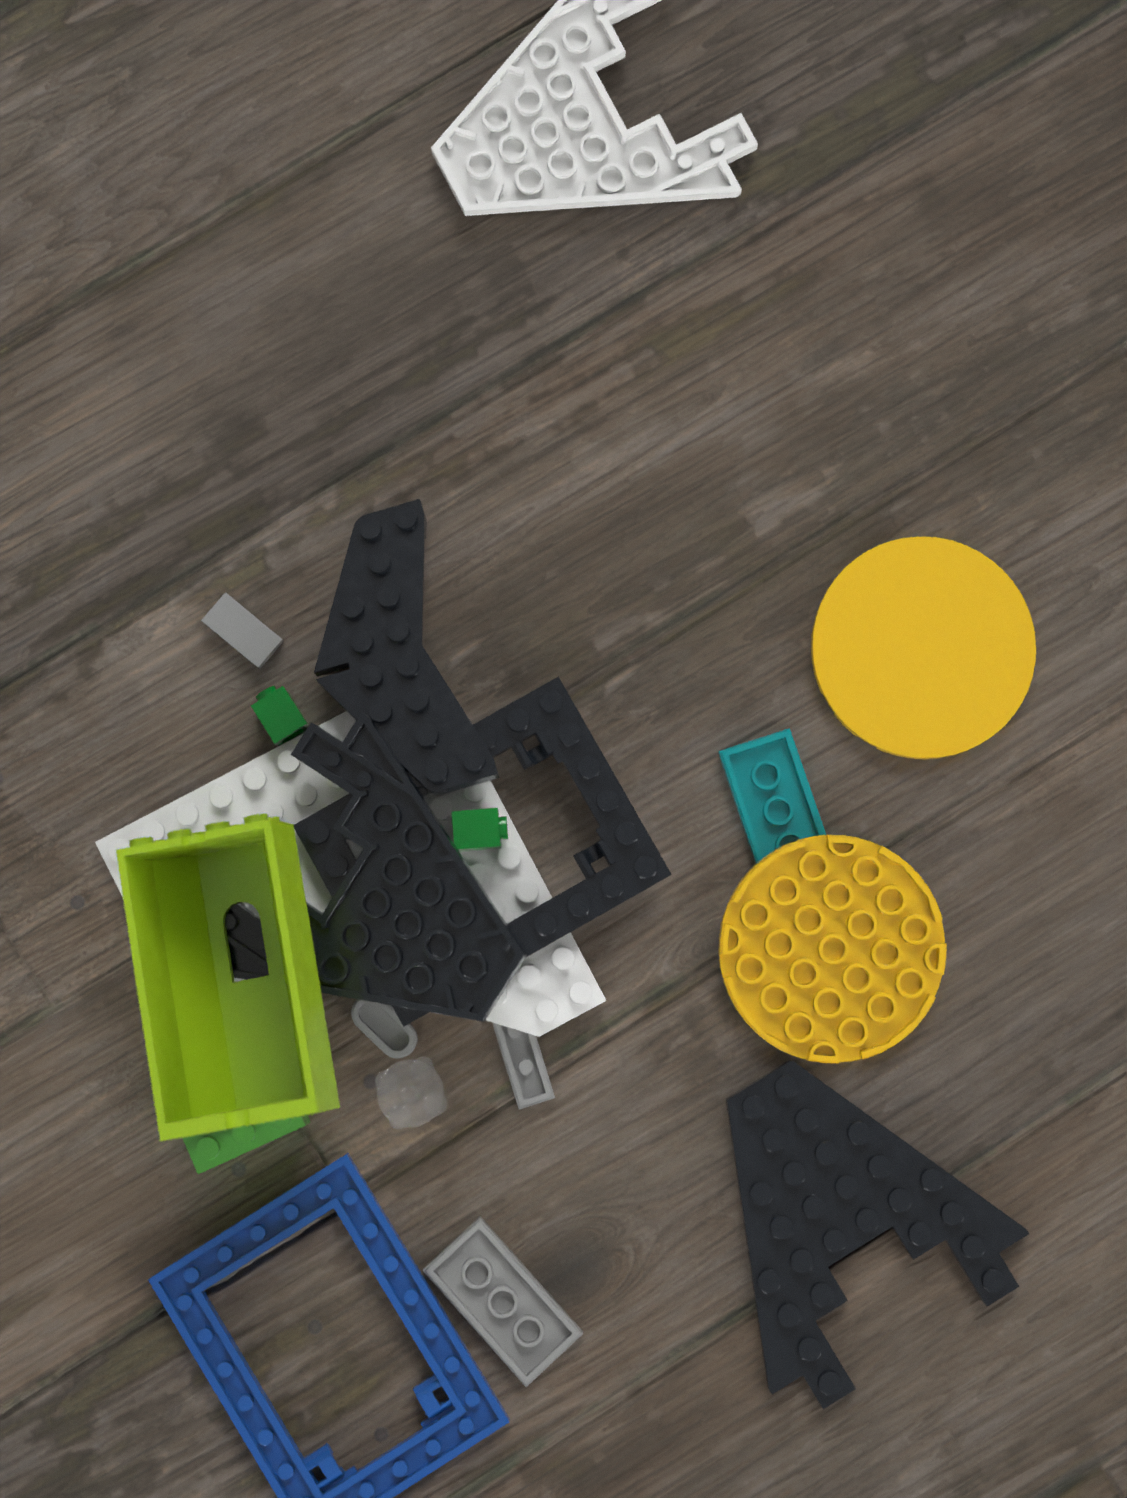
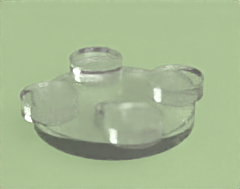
(410, 1093)

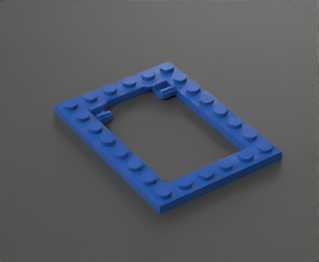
(451, 1425)

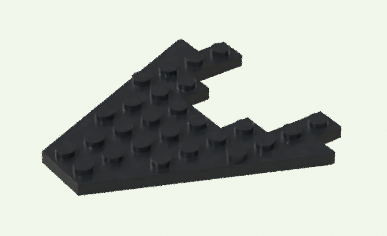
(410, 912)
(819, 1186)

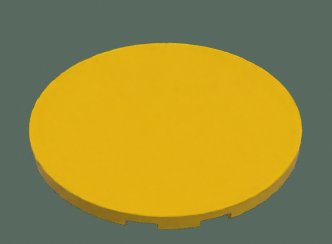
(923, 647)
(832, 948)

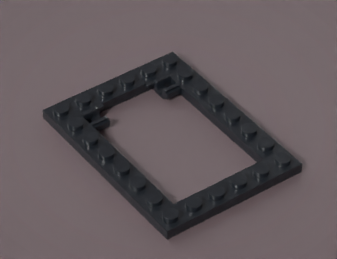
(623, 843)

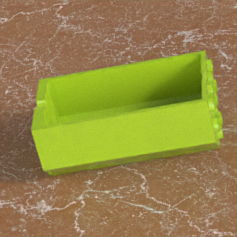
(214, 1045)

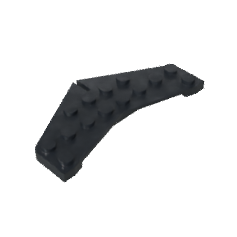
(391, 678)

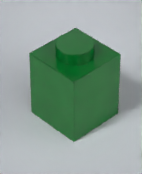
(279, 715)
(478, 829)

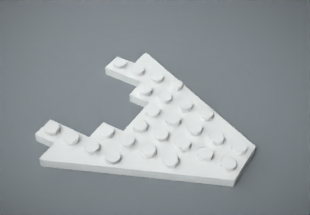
(554, 140)

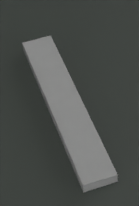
(524, 1066)

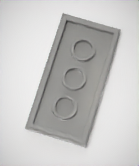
(503, 1301)

